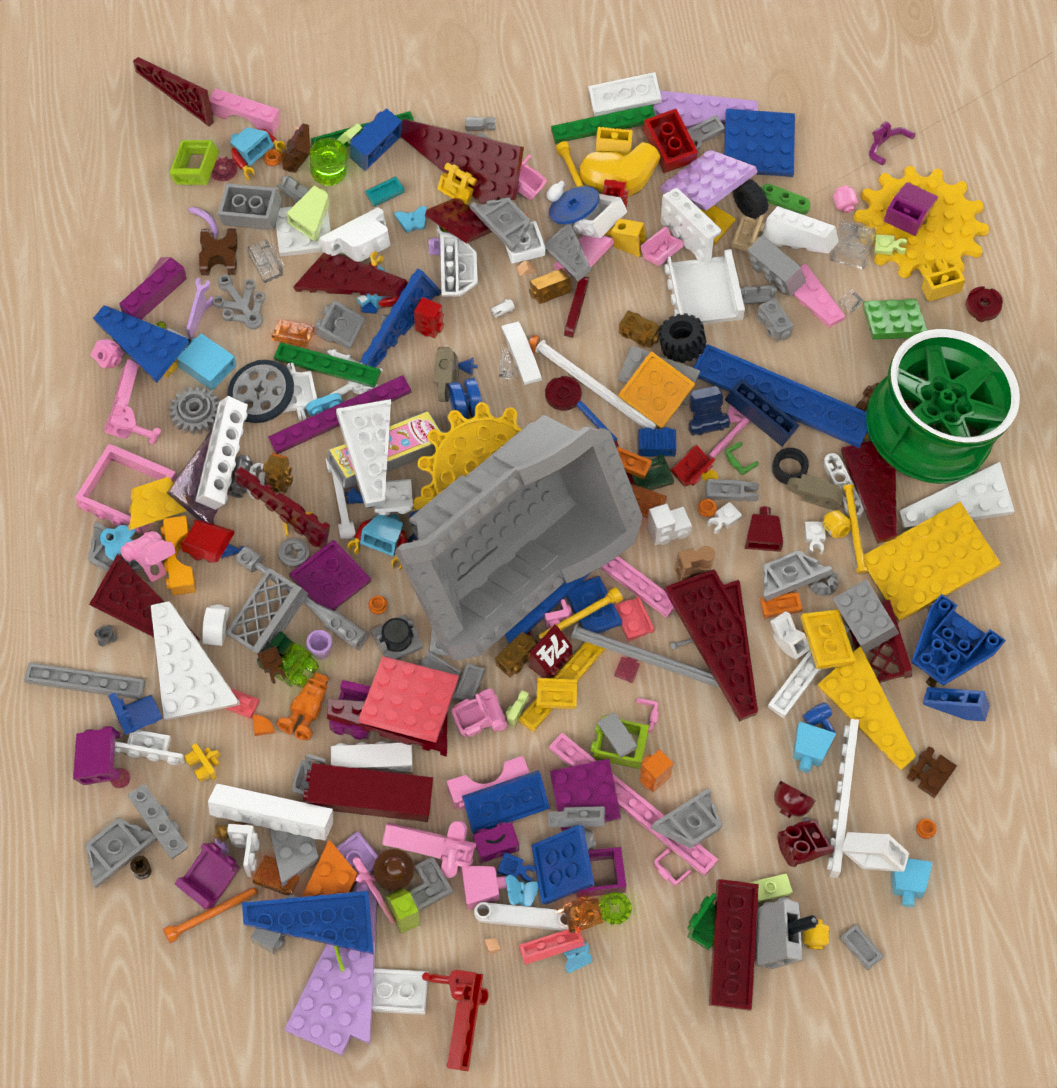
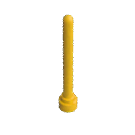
(563, 150)
(613, 596)

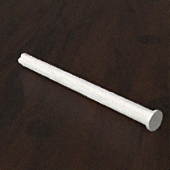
(594, 385)

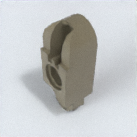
(445, 371)
(816, 491)

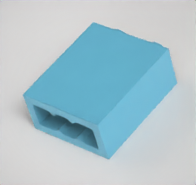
(206, 361)

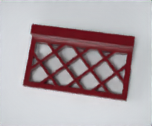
(898, 648)

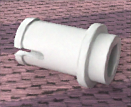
(506, 306)

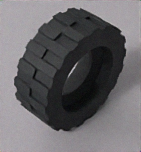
(750, 199)

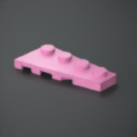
(818, 300)

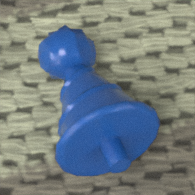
(467, 366)
(354, 497)
(231, 550)

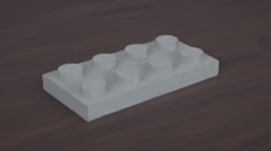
(637, 356)

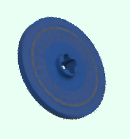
(574, 205)

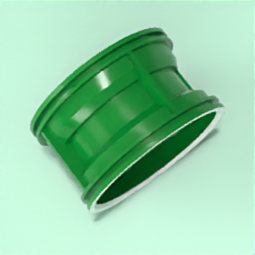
(962, 385)

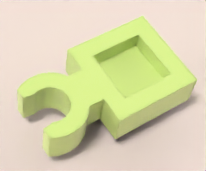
(886, 245)
(514, 712)

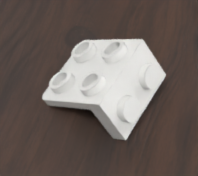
(397, 497)

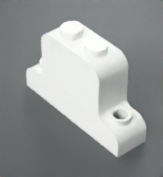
(358, 237)

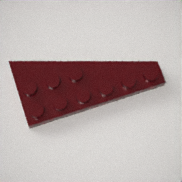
(185, 93)
(348, 713)

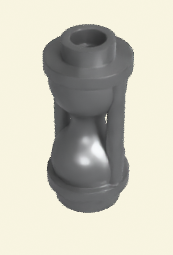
(234, 489)

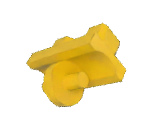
(196, 756)

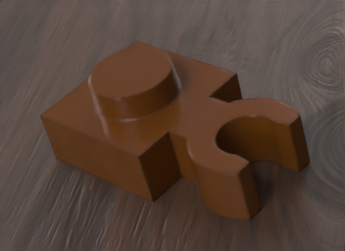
(271, 662)

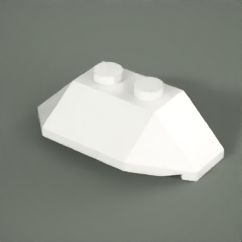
(457, 266)

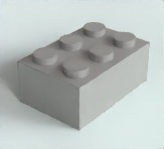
(250, 206)
(776, 266)
(865, 616)

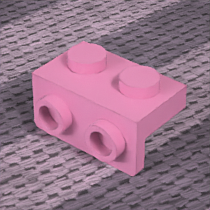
(660, 247)

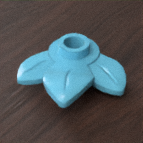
(120, 536)

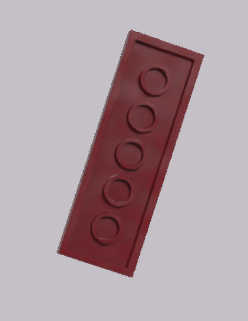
(733, 945)

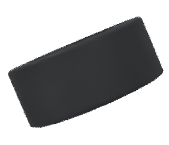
(791, 453)

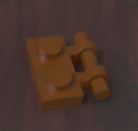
(936, 776)

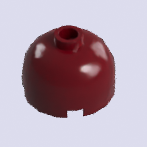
(792, 801)

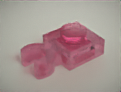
(627, 669)

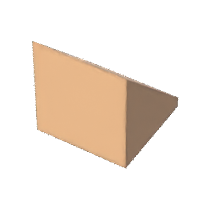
(526, 267)
(492, 945)

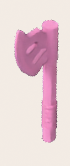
(742, 422)

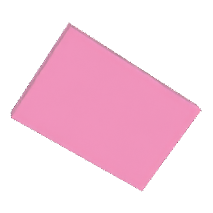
(593, 249)

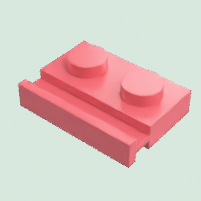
(634, 619)

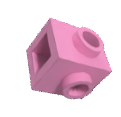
(107, 353)

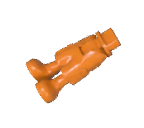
(305, 704)

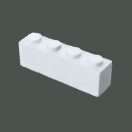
(379, 756)

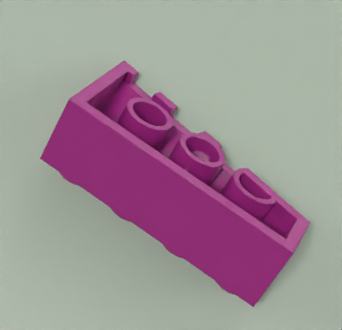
(157, 286)

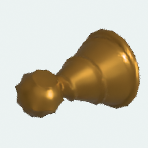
(221, 831)

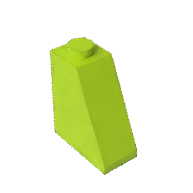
(403, 909)

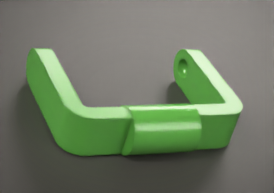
(733, 461)

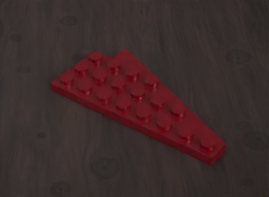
(489, 161)

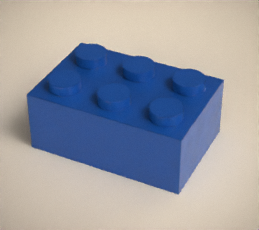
(375, 139)

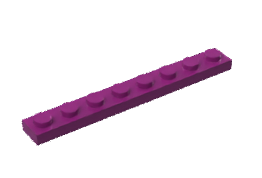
(328, 419)

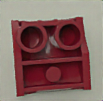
(803, 843)

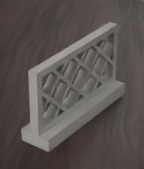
(281, 617)

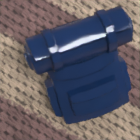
(707, 411)

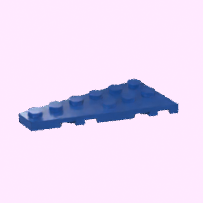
(145, 343)

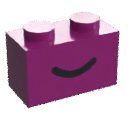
(495, 841)

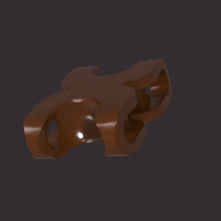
(218, 252)

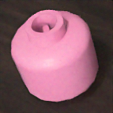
(845, 199)

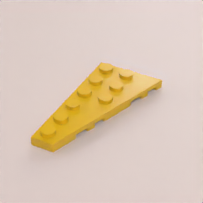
(861, 698)

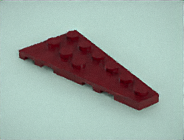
(345, 276)
(876, 488)
(288, 510)
(127, 597)

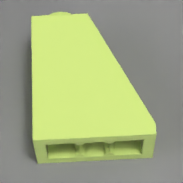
(309, 213)

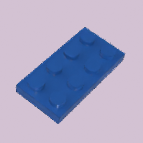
(506, 801)

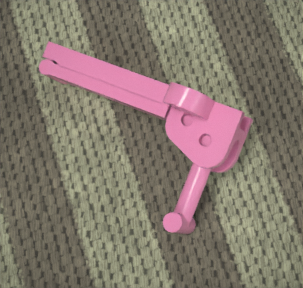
(121, 419)
(451, 848)

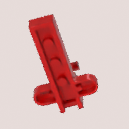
(468, 990)

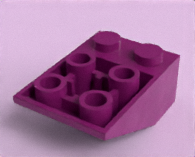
(910, 208)

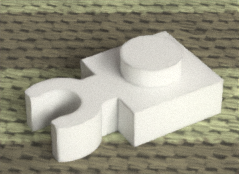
(725, 516)
(815, 534)

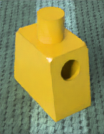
(628, 236)

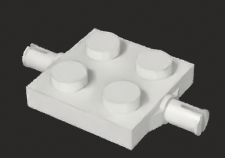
(303, 391)

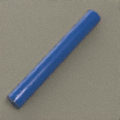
(592, 417)

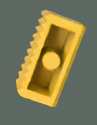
(614, 140)

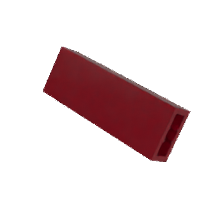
(369, 792)

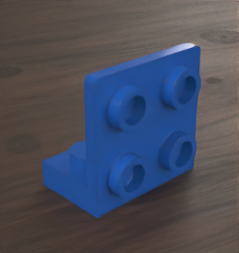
(136, 714)

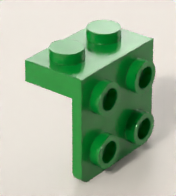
(702, 924)

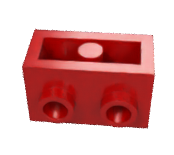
(428, 318)

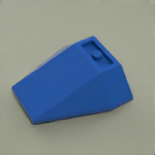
(951, 643)

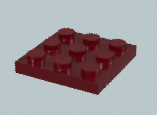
(458, 220)

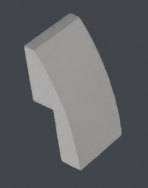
(617, 735)

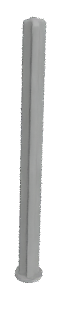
(644, 655)

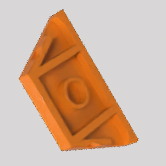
(331, 874)

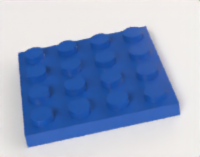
(761, 140)

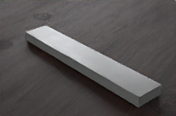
(84, 681)

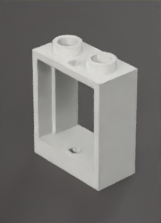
(602, 218)
(875, 851)

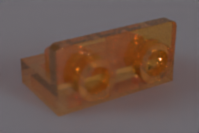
(582, 914)

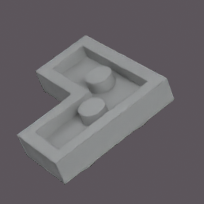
(434, 887)

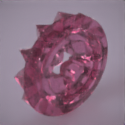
(228, 173)

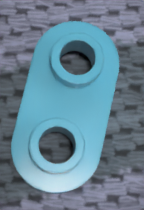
(323, 403)

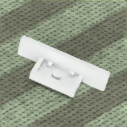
(149, 745)

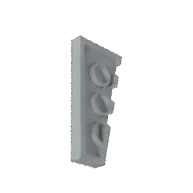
(568, 252)

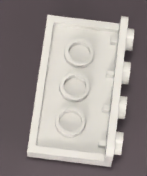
(689, 224)

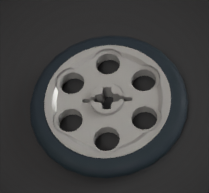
(278, 403)

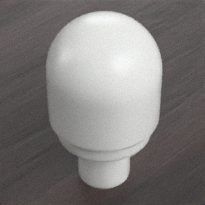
(555, 191)

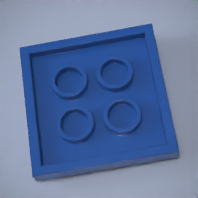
(562, 864)

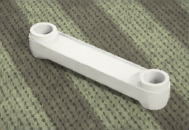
(346, 529)
(521, 916)

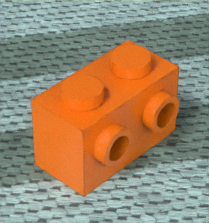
(655, 770)

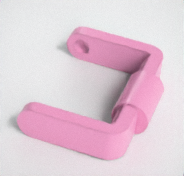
(654, 714)
(664, 872)

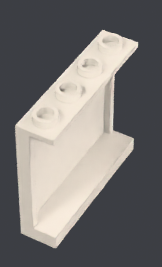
(706, 290)

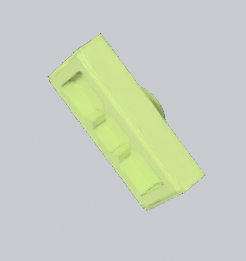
(347, 135)
(773, 888)

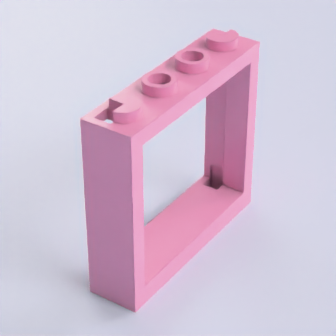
(125, 458)

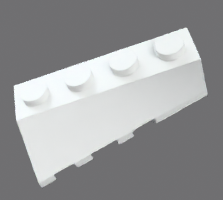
(799, 231)

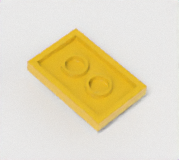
(827, 639)

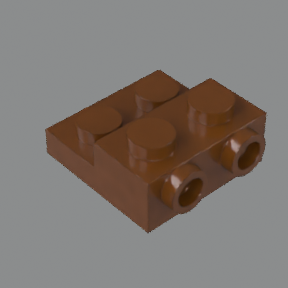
(297, 149)

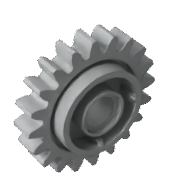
(185, 418)

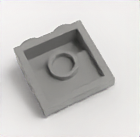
(339, 324)

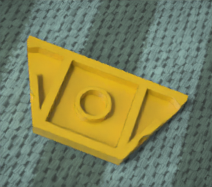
(152, 503)

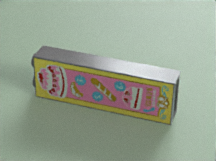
(406, 444)

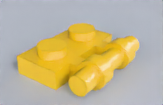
(455, 188)

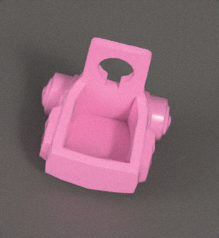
(530, 181)
(148, 551)
(479, 713)

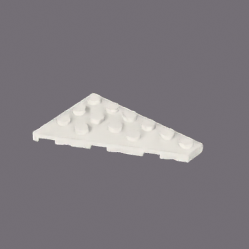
(186, 674)

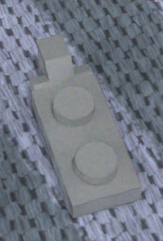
(577, 816)

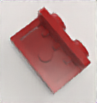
(616, 189)
(691, 466)

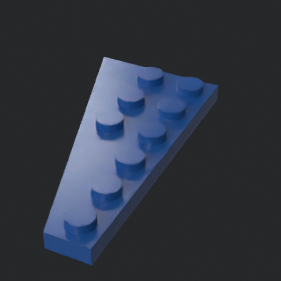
(400, 318)
(327, 919)

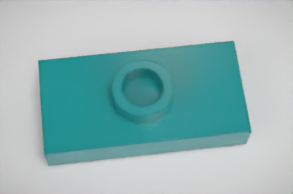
(384, 191)

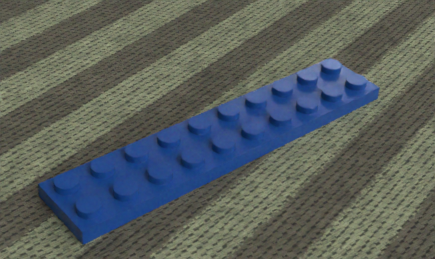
(791, 397)

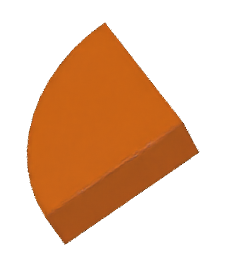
(534, 340)
(262, 725)

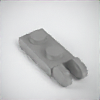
(731, 490)

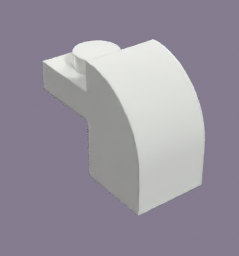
(215, 624)
(788, 637)

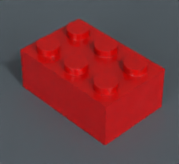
(670, 139)

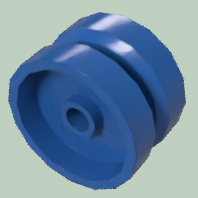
(464, 399)

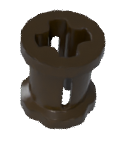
(137, 862)

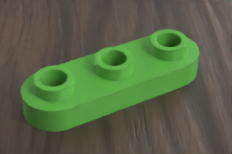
(791, 201)

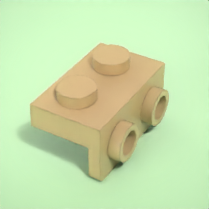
(747, 232)

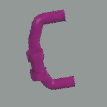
(881, 135)

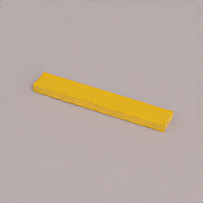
(573, 669)

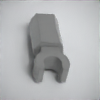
(479, 123)

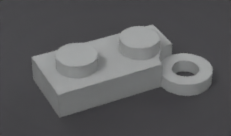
(706, 130)

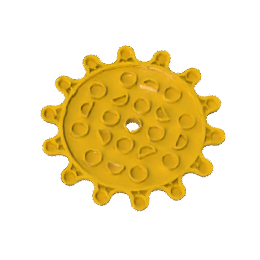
(947, 230)
(465, 446)

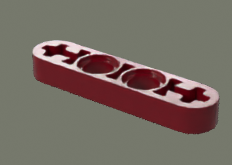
(576, 307)

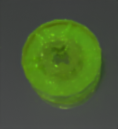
(328, 161)

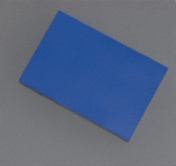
(587, 594)

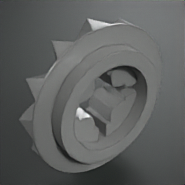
(299, 546)
(823, 589)

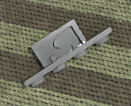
(157, 820)

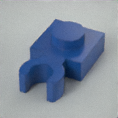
(513, 866)

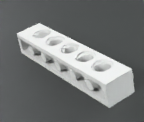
(207, 493)

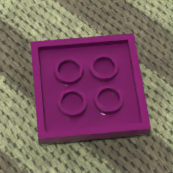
(330, 576)
(586, 787)

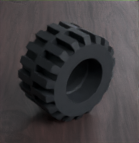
(679, 327)

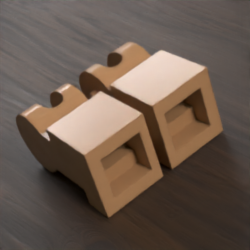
(693, 562)

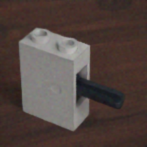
(780, 933)

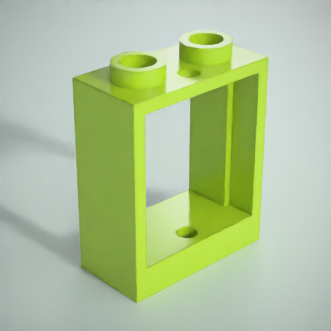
(189, 176)
(632, 728)

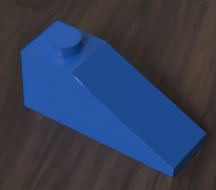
(957, 702)

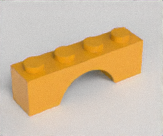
(180, 577)

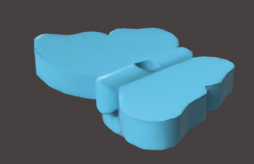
(412, 220)
(521, 892)
(577, 958)

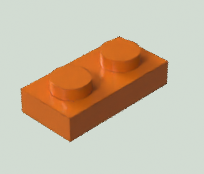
(634, 463)
(776, 606)

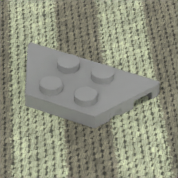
(503, 220)
(97, 553)
(791, 573)
(691, 821)
(116, 848)
(292, 853)

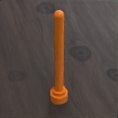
(174, 932)

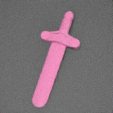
(368, 878)

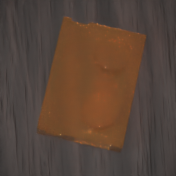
(292, 333)
(268, 877)

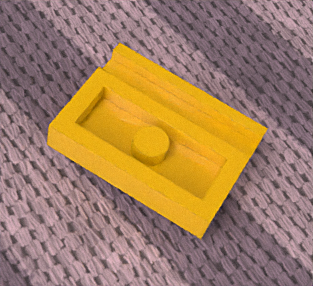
(556, 693)

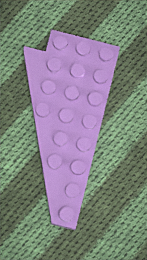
(338, 1002)

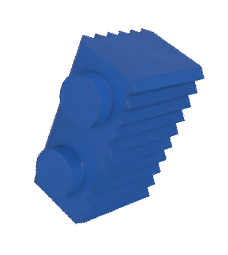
(657, 442)

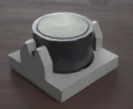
(396, 636)

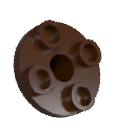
(393, 869)

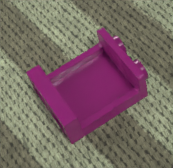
(353, 692)
(95, 756)
(208, 876)

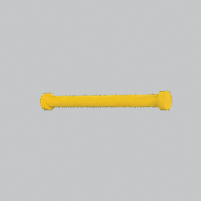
(848, 489)

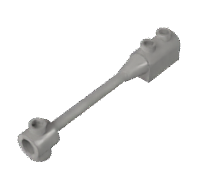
(333, 620)

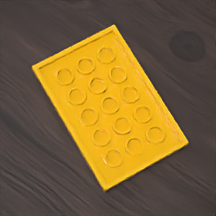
(930, 561)

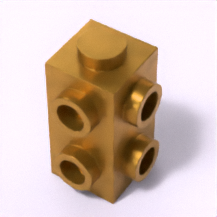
(550, 286)
(639, 329)
(278, 473)
(515, 654)

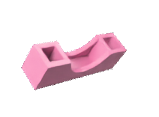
(262, 116)
(464, 785)

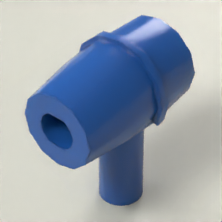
(819, 714)

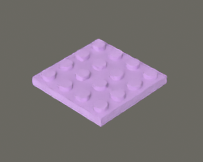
(710, 178)

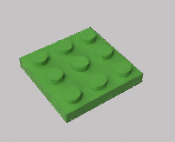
(894, 318)

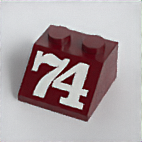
(550, 653)

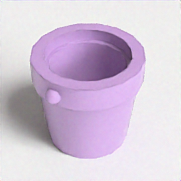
(319, 644)

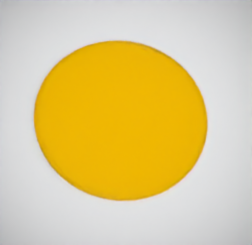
(711, 474)

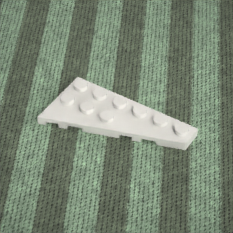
(367, 439)
(981, 494)

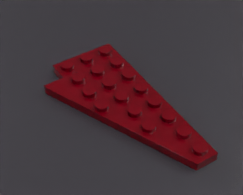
(718, 628)

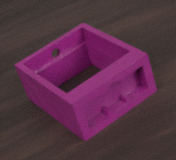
(605, 854)

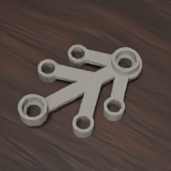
(240, 304)

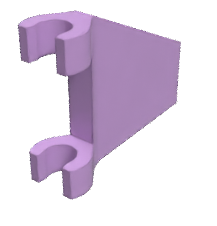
(198, 307)

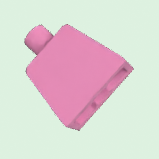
(481, 885)

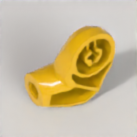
(632, 168)

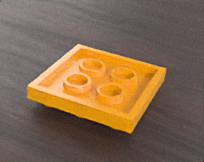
(656, 390)

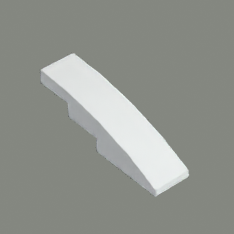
(521, 353)

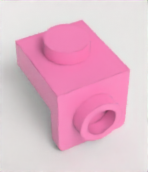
(557, 616)

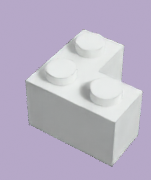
(667, 524)

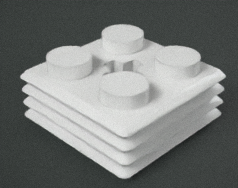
(532, 246)

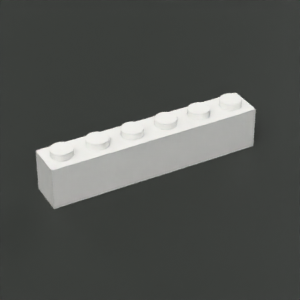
(270, 812)

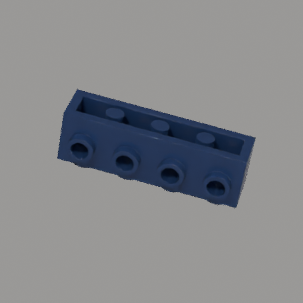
(762, 412)

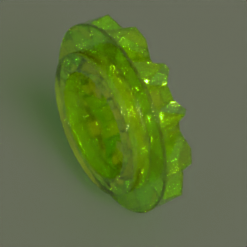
(614, 899)

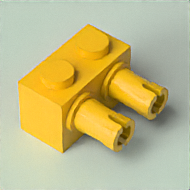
(942, 283)

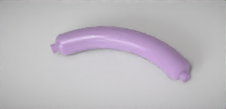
(213, 226)

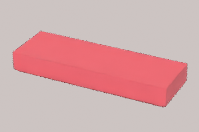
(550, 946)

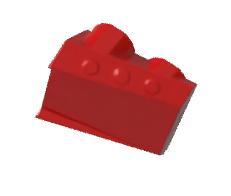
(206, 541)

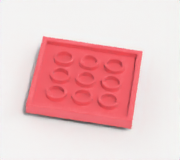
(409, 699)

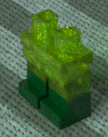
(294, 659)

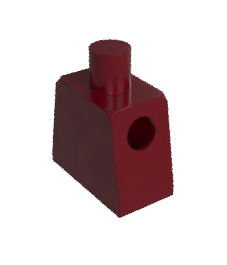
(764, 532)

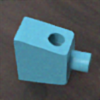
(811, 745)
(911, 882)

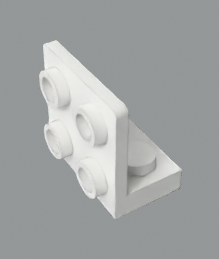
(245, 837)

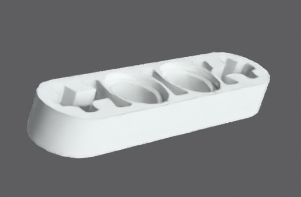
(841, 470)

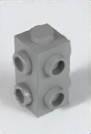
(775, 320)

